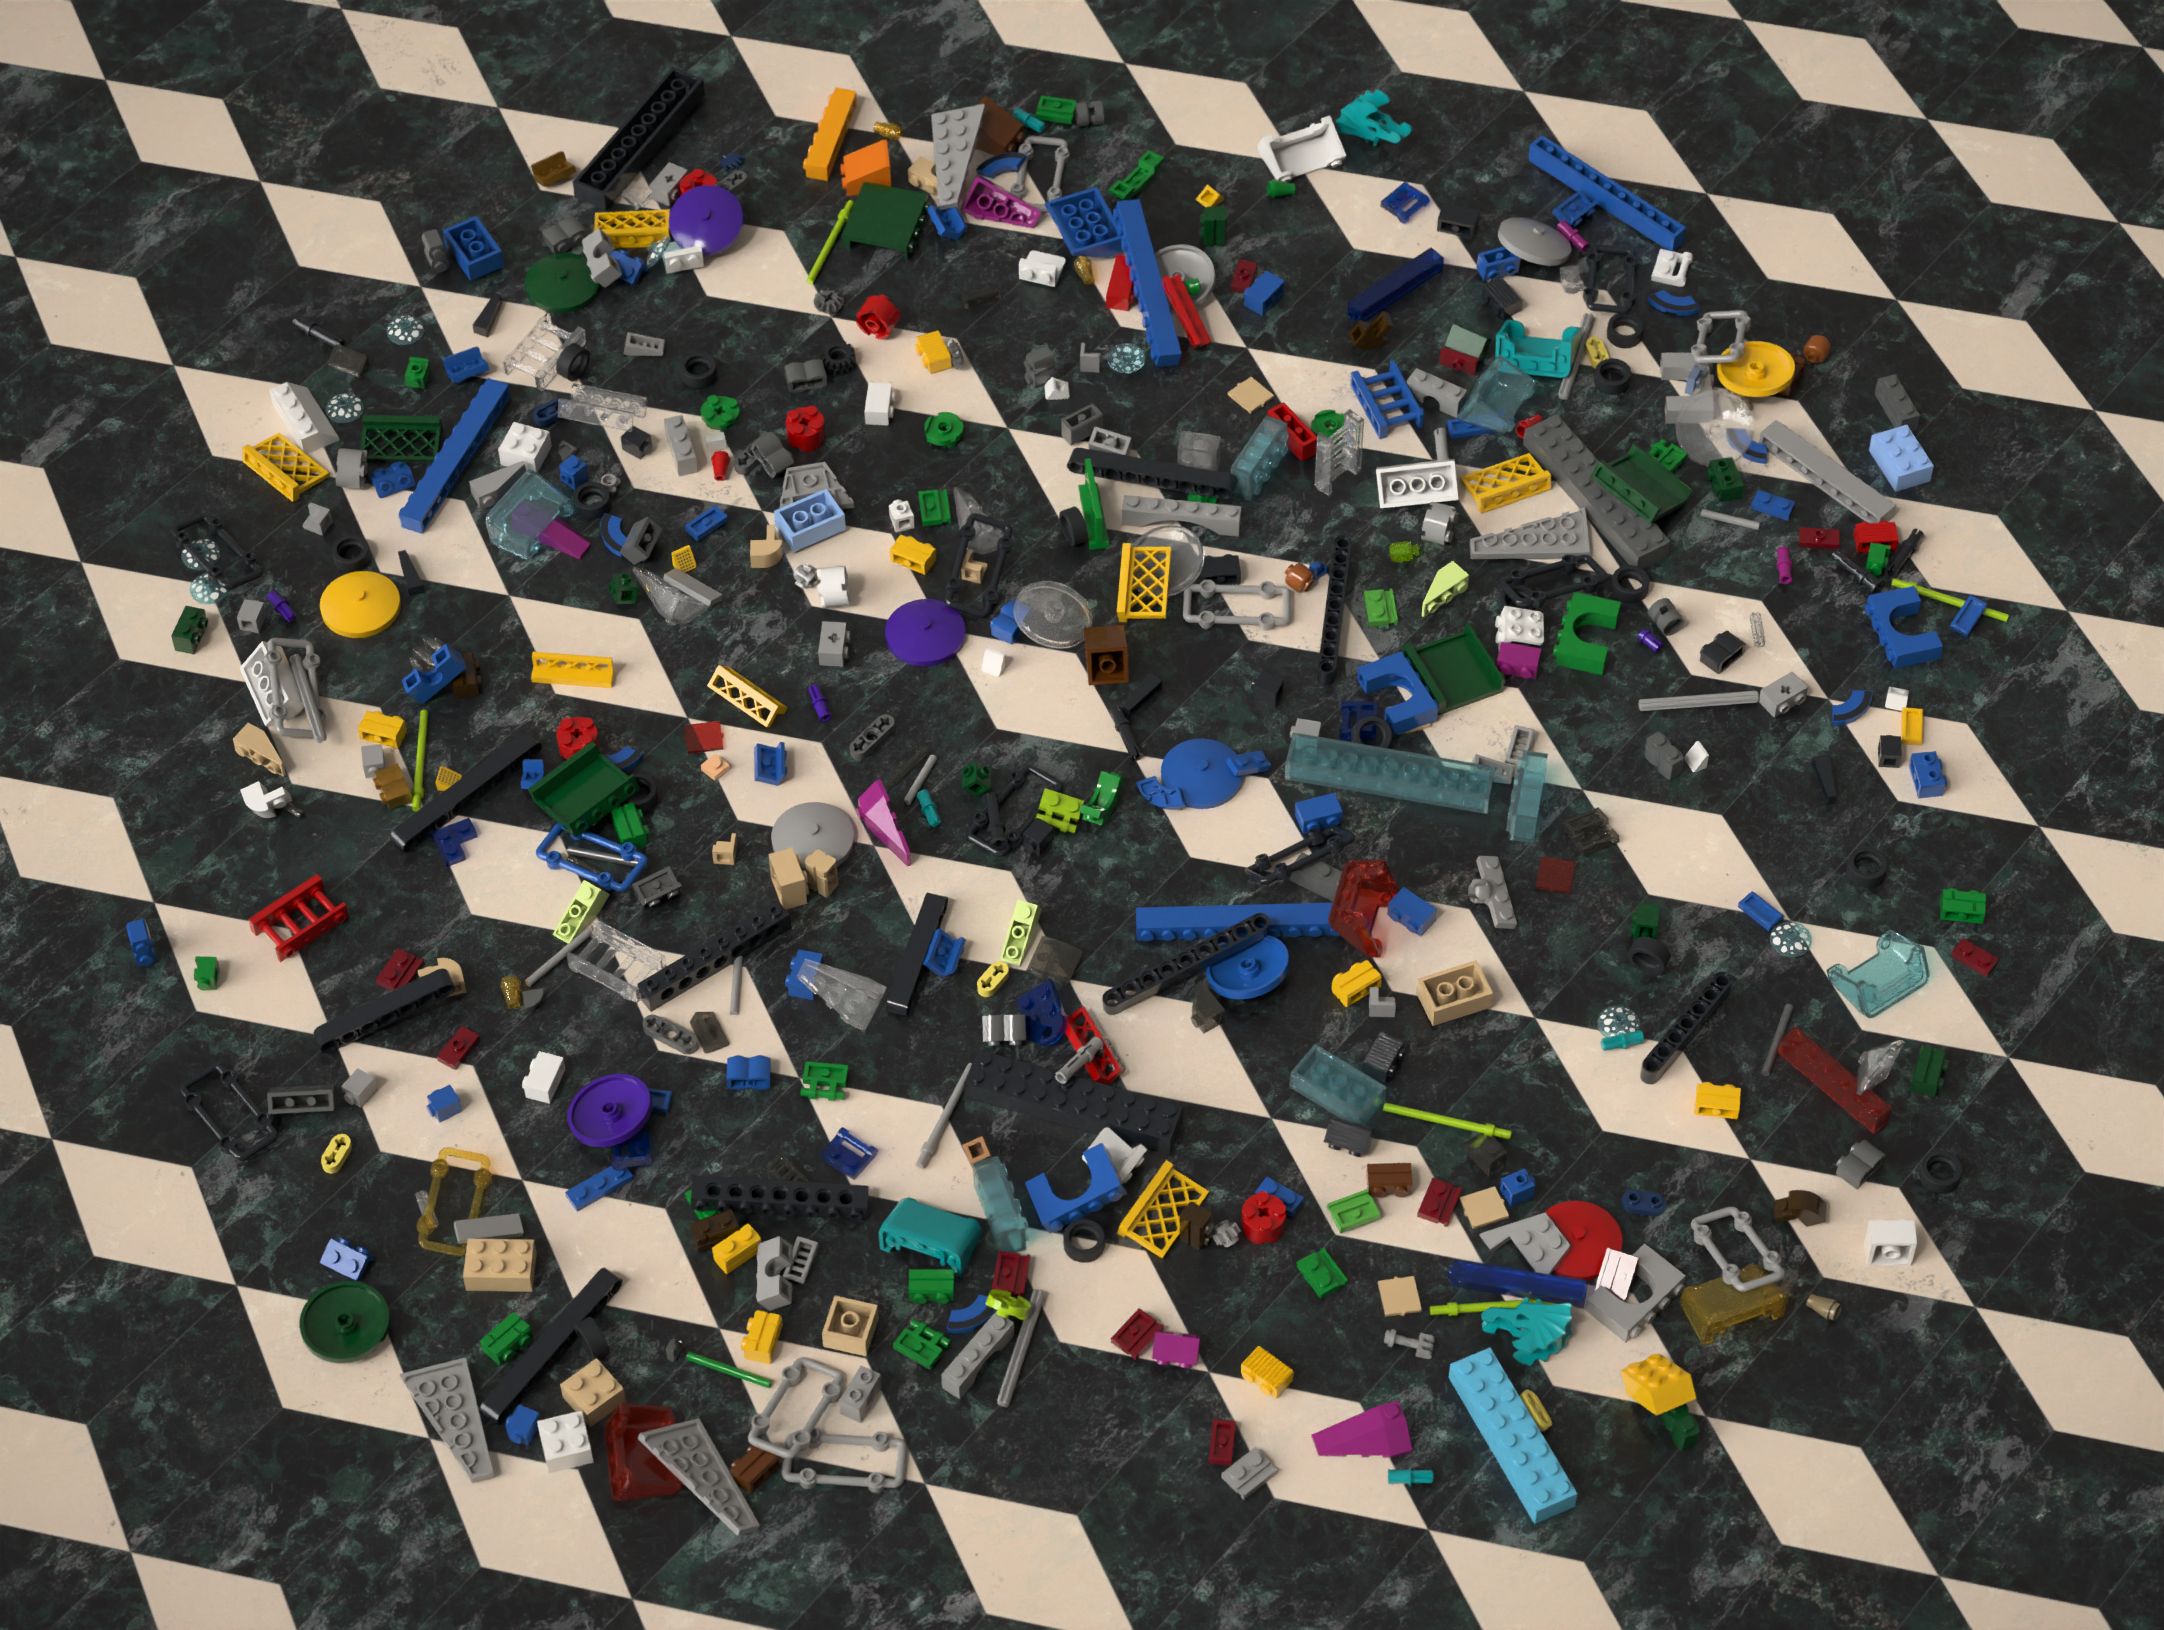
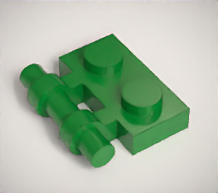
(1669, 457)
(824, 1075)
(918, 1348)

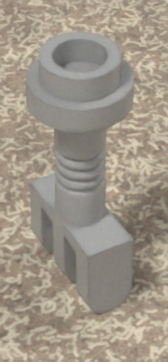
(1423, 1344)

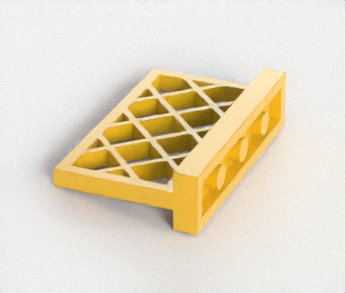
(634, 236)
(273, 472)
(1508, 491)
(1127, 578)
(1145, 1203)

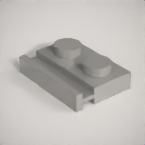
(1249, 1473)

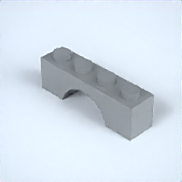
(963, 1370)

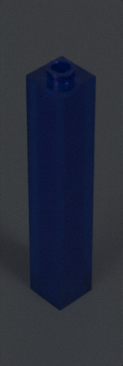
(1395, 285)
(1517, 1283)

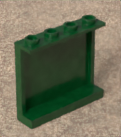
(886, 218)
(1642, 484)
(1456, 669)
(582, 790)

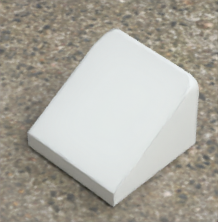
(1056, 389)
(715, 441)
(993, 662)
(1896, 698)
(1697, 757)

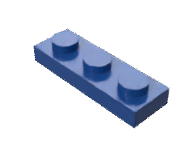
(597, 1187)

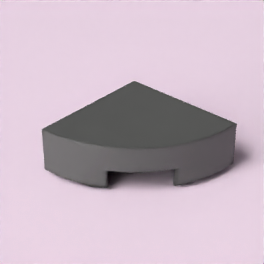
(566, 450)
(532, 998)
(673, 1349)

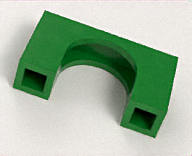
(1583, 611)

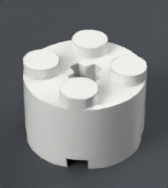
(833, 586)

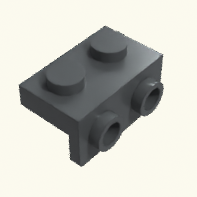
(656, 887)

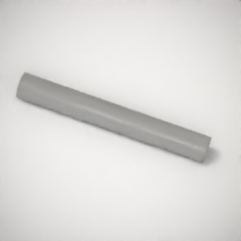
(1730, 519)
(920, 780)

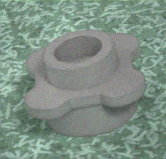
(610, 482)

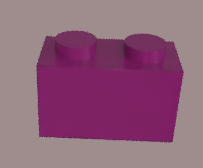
(1518, 660)
(1176, 1348)

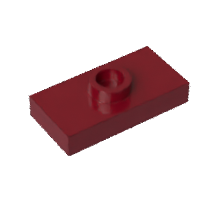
(1243, 276)
(1458, 361)
(1819, 538)
(458, 1048)

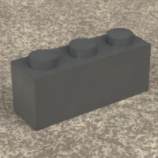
(1896, 402)
(1317, 878)
(302, 1099)

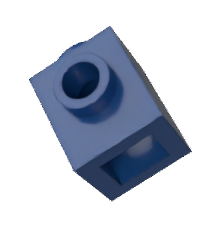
(573, 472)
(443, 1103)
(1518, 1187)
(522, 1425)

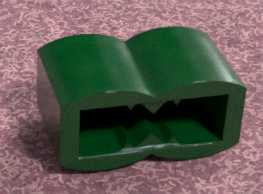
(1682, 1425)

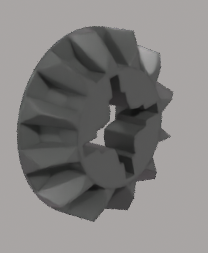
(830, 306)
(956, 354)

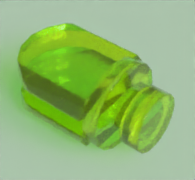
(1403, 551)

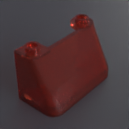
(1360, 893)
(632, 1467)

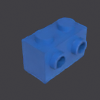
(1497, 263)
(1927, 774)

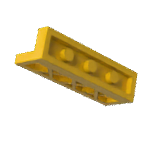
(572, 672)
(751, 690)

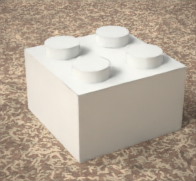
(525, 445)
(1890, 1242)
(565, 1441)

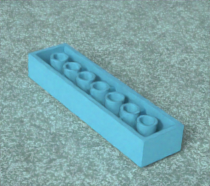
(1512, 1435)

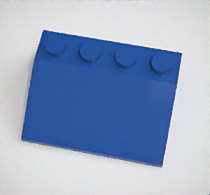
(1086, 224)

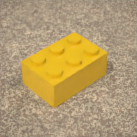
(1658, 1384)

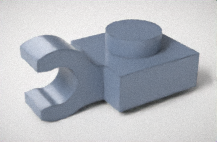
(1694, 379)

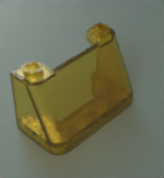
(1720, 1305)

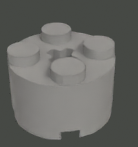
(351, 468)
(1439, 524)

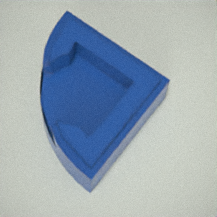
(1318, 569)

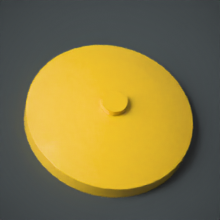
(1760, 373)
(360, 604)

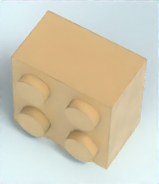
(788, 878)
(850, 1326)
(593, 1392)

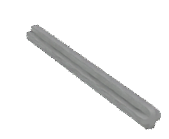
(1568, 381)
(308, 698)
(1698, 700)
(1020, 1349)

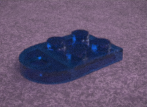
(1043, 1013)

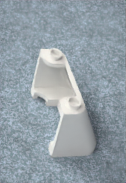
(1302, 150)

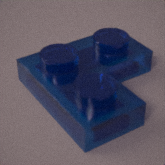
(449, 840)

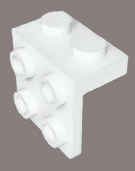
(680, 259)
(1041, 268)
(1519, 626)
(1122, 1154)

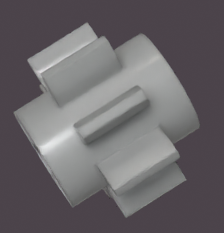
(805, 576)
(1226, 1233)

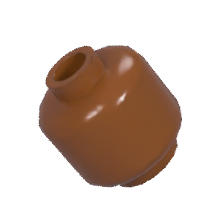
(1817, 349)
(1299, 577)

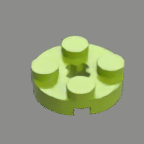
(1008, 1305)

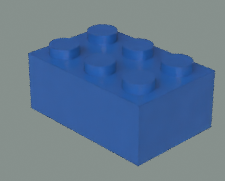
(473, 248)

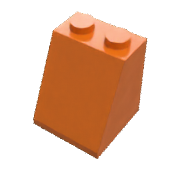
(866, 165)

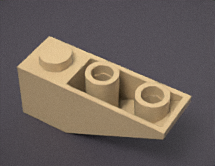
(256, 746)

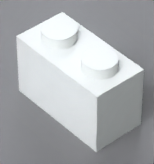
(878, 404)
(543, 1077)

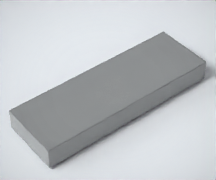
(692, 587)
(489, 1228)

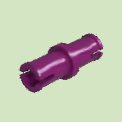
(1573, 236)
(1784, 565)

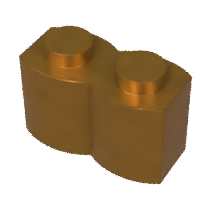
(393, 786)

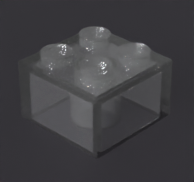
(1199, 450)

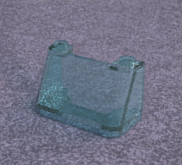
(1497, 396)
(526, 513)
(1884, 978)

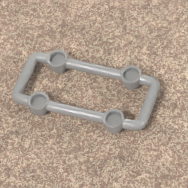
(1062, 156)
(1705, 325)
(1265, 620)
(310, 663)
(1731, 1272)
(801, 1438)
(875, 1482)

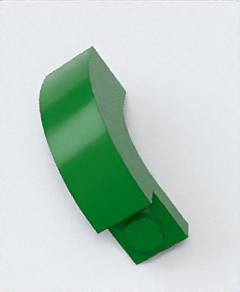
(1104, 798)

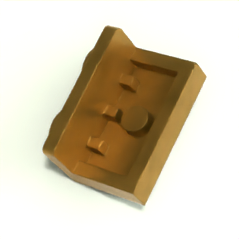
(552, 169)

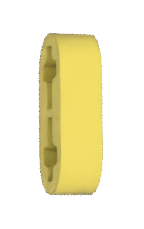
(1599, 352)
(995, 981)
(340, 1154)

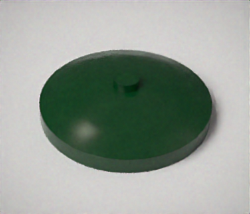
(561, 283)
(344, 1322)

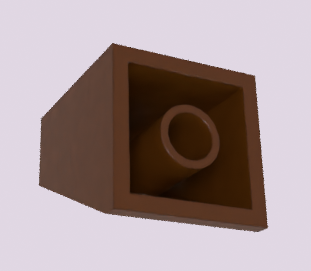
(999, 130)
(1106, 655)

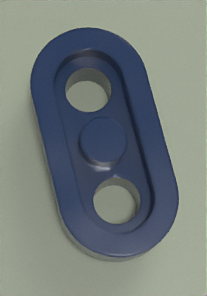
(546, 413)
(1643, 1203)

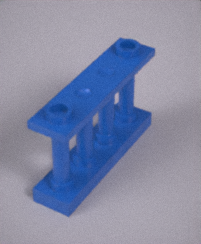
(1374, 411)

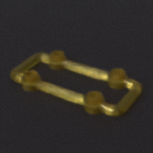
(439, 1170)

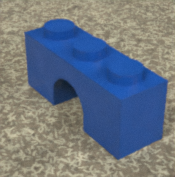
(425, 684)

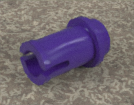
(1650, 640)

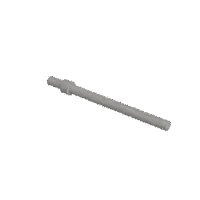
(929, 1146)

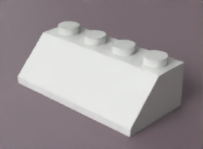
(302, 417)
(1417, 483)
(259, 683)

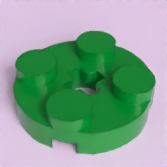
(720, 403)
(1325, 418)
(944, 438)

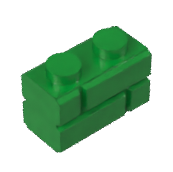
(629, 826)
(1962, 906)
(931, 1285)
(506, 1339)

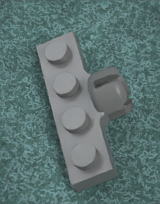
(1493, 892)

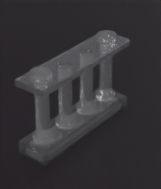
(548, 372)
(602, 407)
(1349, 457)
(619, 942)

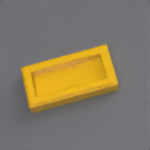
(1911, 726)

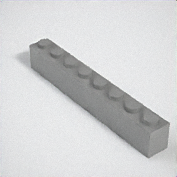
(1826, 474)

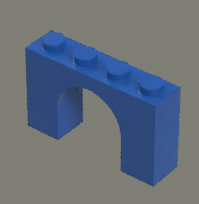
(1901, 648)
(1398, 671)
(1104, 1188)

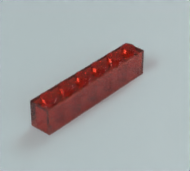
(1834, 1079)

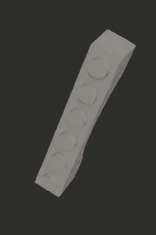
(1145, 510)

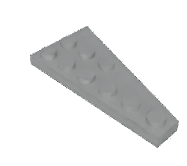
(954, 147)
(1536, 539)
(451, 1406)
(696, 1462)

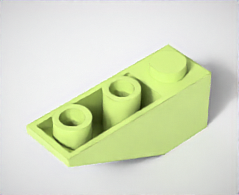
(1446, 584)
(581, 911)
(1020, 932)

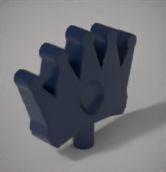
(731, 161)

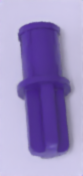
(281, 605)
(819, 703)

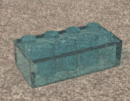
(1260, 457)
(1526, 796)
(1337, 1086)
(1000, 1206)

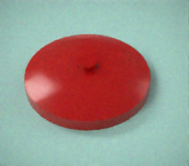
(1589, 1233)

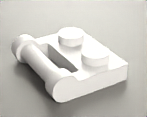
(1666, 264)

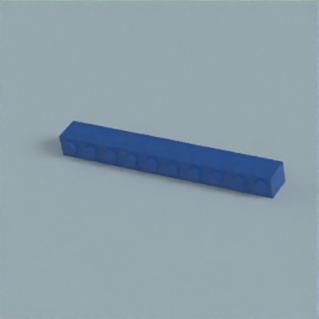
(1607, 193)
(1147, 283)
(454, 456)
(1206, 921)

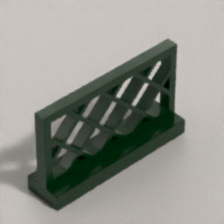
(402, 426)

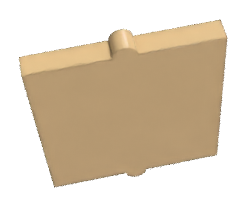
(1250, 395)
(1484, 1207)
(1399, 1296)

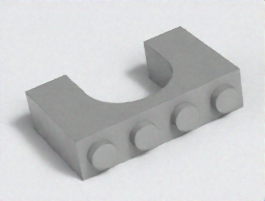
(1678, 367)
(1627, 1319)

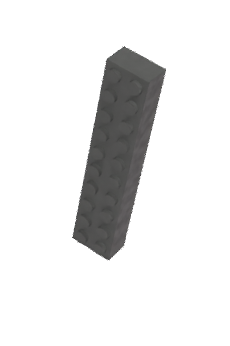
(1571, 466)

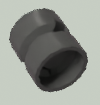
(1083, 116)
(1666, 617)

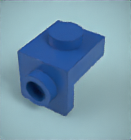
(532, 772)

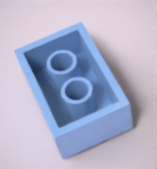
(1901, 458)
(809, 520)

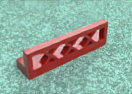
(1186, 311)
(1078, 1039)

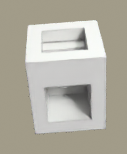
(901, 511)

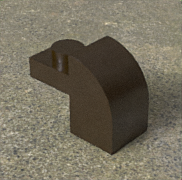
(1373, 335)
(1801, 1205)

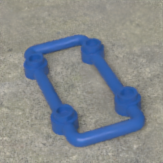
(605, 880)

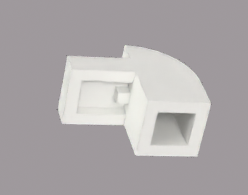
(262, 802)

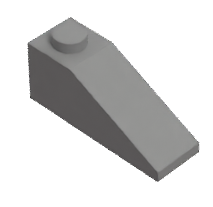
(493, 486)

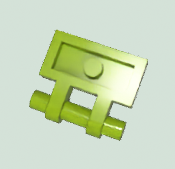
(1062, 806)

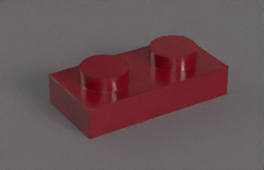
(1974, 957)
(1222, 1442)

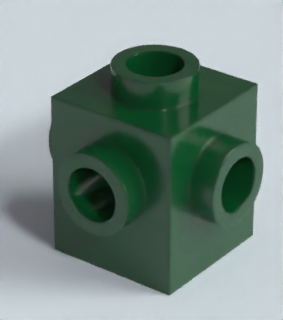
(624, 588)
(976, 778)

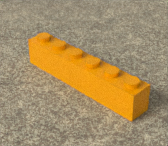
(830, 134)

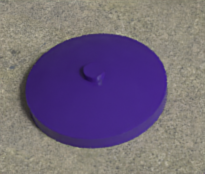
(706, 218)
(925, 632)
(609, 1110)

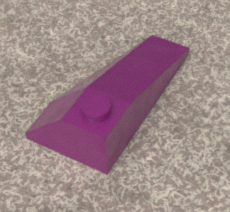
(996, 204)
(564, 538)
(877, 816)
(1372, 1432)

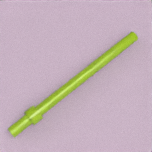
(842, 218)
(1946, 598)
(418, 791)
(1488, 1129)
(1453, 1308)

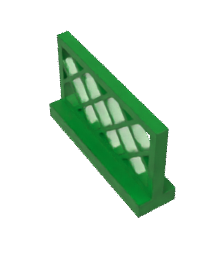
(1093, 510)

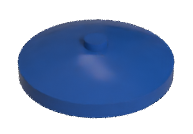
(1201, 773)
(1250, 970)

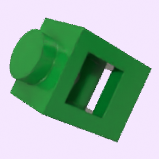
(417, 372)
(1877, 558)
(206, 972)

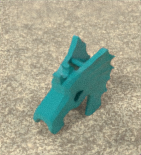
(1364, 120)
(1544, 1328)

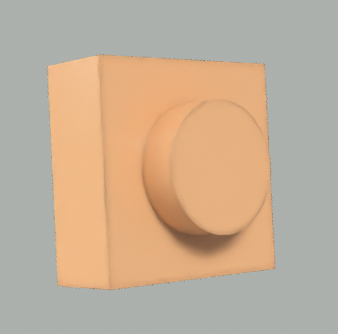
(715, 767)

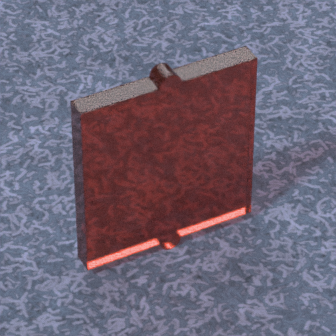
(703, 737)
(1555, 875)

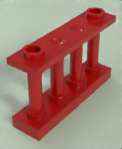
(289, 903)

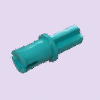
(1029, 120)
(928, 808)
(1622, 1040)
(1409, 1476)

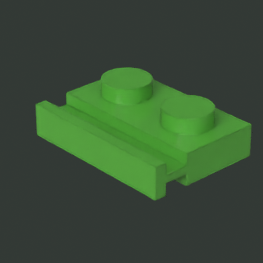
(1380, 607)
(1353, 1211)

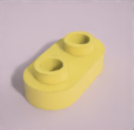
(1536, 1410)

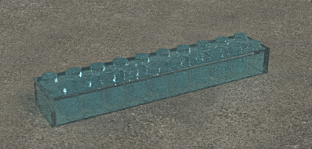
(1389, 773)

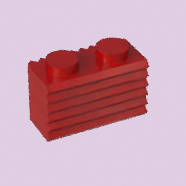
(1880, 533)

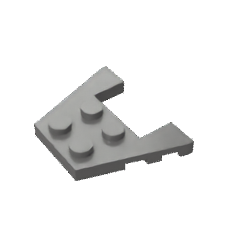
(810, 479)
(1536, 1240)

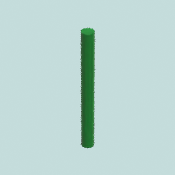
(730, 1370)

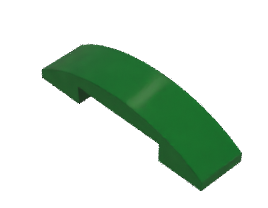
(1139, 177)

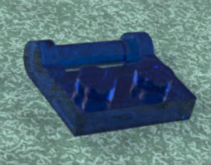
(1401, 198)
(1363, 710)
(638, 1152)
(845, 1159)

